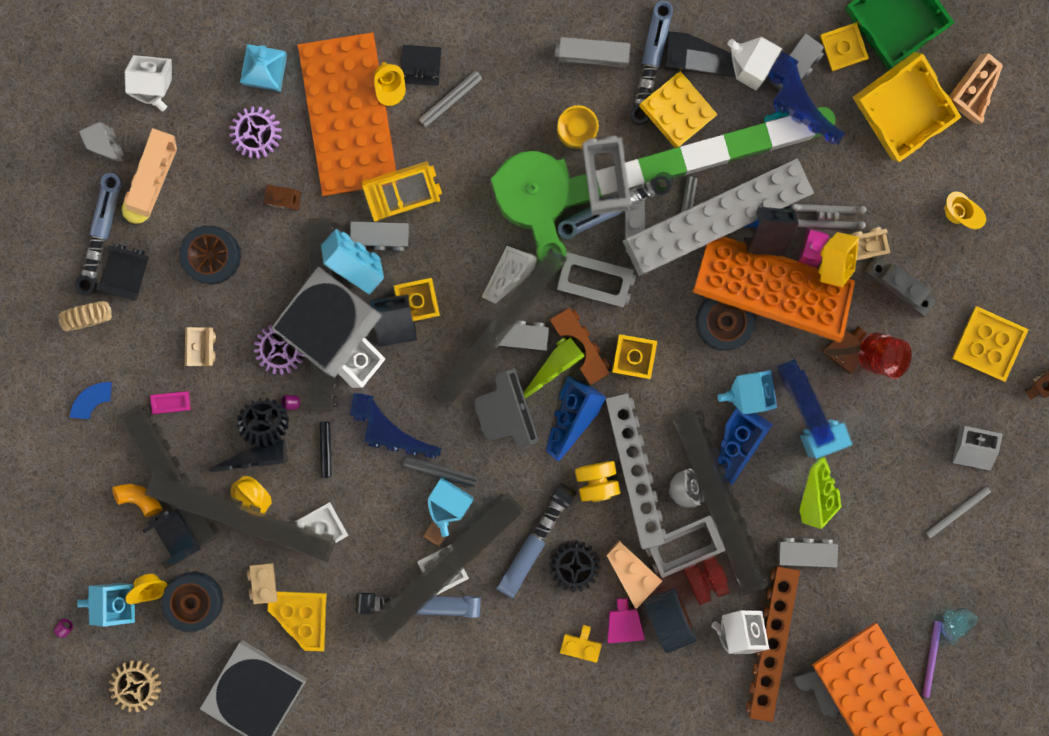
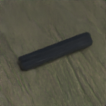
(325, 449)

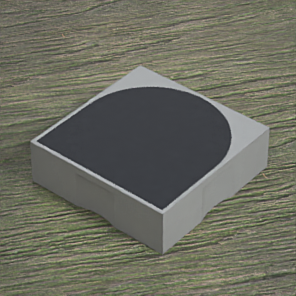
(326, 322)
(253, 692)

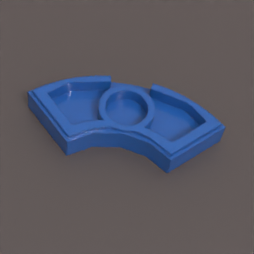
(89, 399)

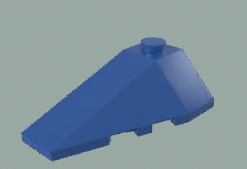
(577, 410)
(740, 441)

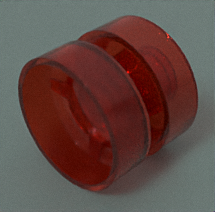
(885, 355)
(711, 578)

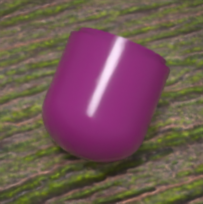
(292, 402)
(61, 631)

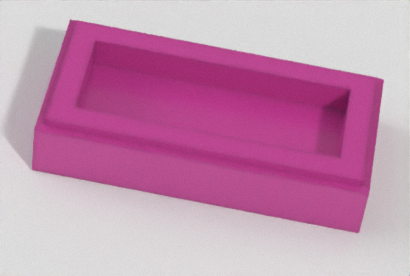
(170, 402)

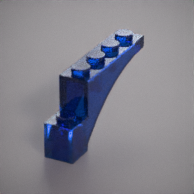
(795, 101)
(802, 394)
(383, 432)

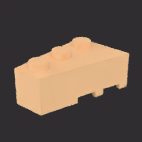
(975, 88)
(633, 573)

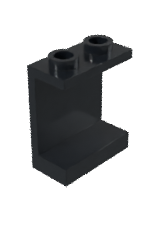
(773, 232)
(124, 272)
(396, 320)
(174, 535)

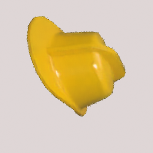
(389, 84)
(963, 210)
(251, 492)
(146, 588)

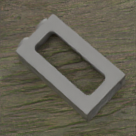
(593, 52)
(609, 145)
(616, 300)
(714, 548)

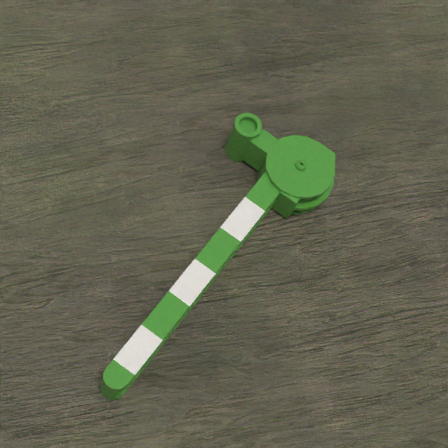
(537, 188)

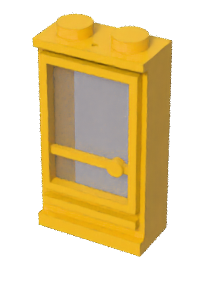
(401, 190)

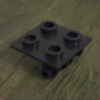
(421, 65)

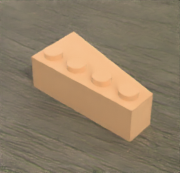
(151, 173)

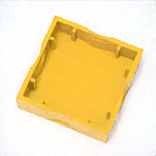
(906, 106)

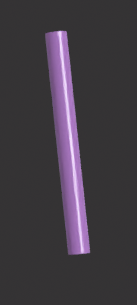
(931, 659)

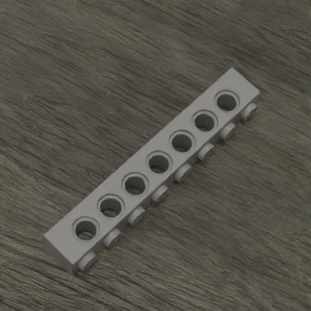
(646, 539)

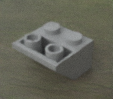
(100, 140)
(977, 447)

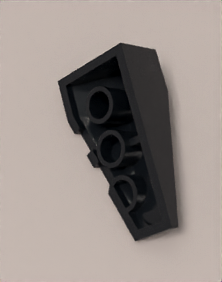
(695, 55)
(256, 456)

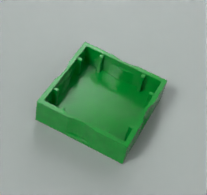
(898, 26)

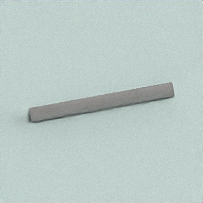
(958, 512)

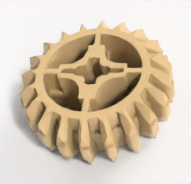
(85, 316)
(137, 693)

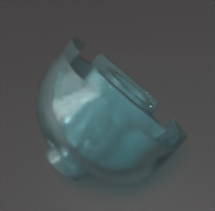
(957, 624)

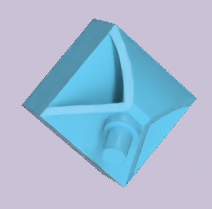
(263, 68)
(752, 392)
(447, 504)
(108, 604)

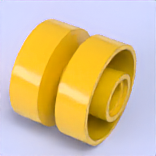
(577, 126)
(598, 486)

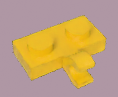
(580, 646)

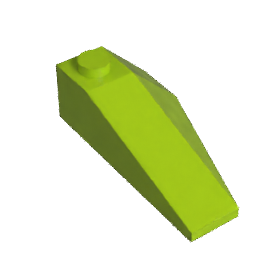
(560, 359)
(820, 496)

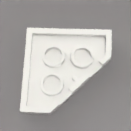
(510, 272)

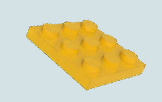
(678, 110)
(990, 344)

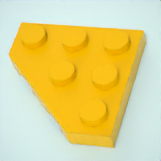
(302, 617)

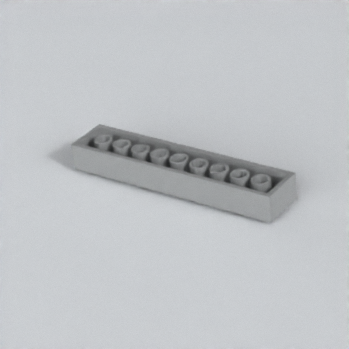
(716, 217)

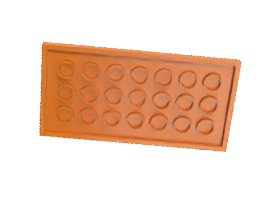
(345, 113)
(774, 288)
(874, 688)

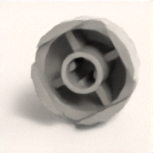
(686, 489)

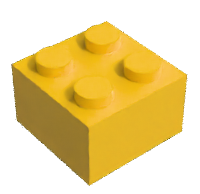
(838, 259)
(422, 298)
(634, 356)

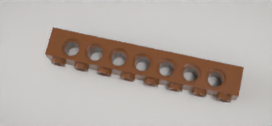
(766, 710)

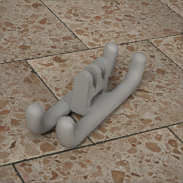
(828, 215)

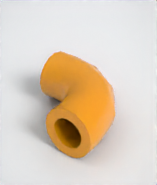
(136, 494)

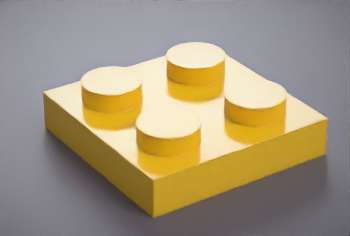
(844, 47)

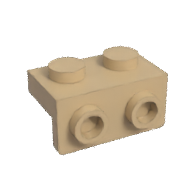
(872, 244)
(199, 346)
(263, 583)

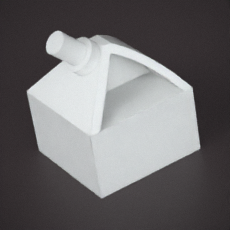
(753, 60)
(148, 79)
(742, 632)

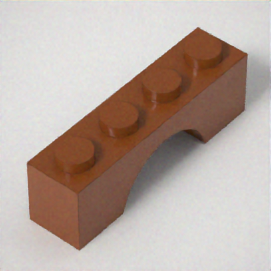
(567, 325)

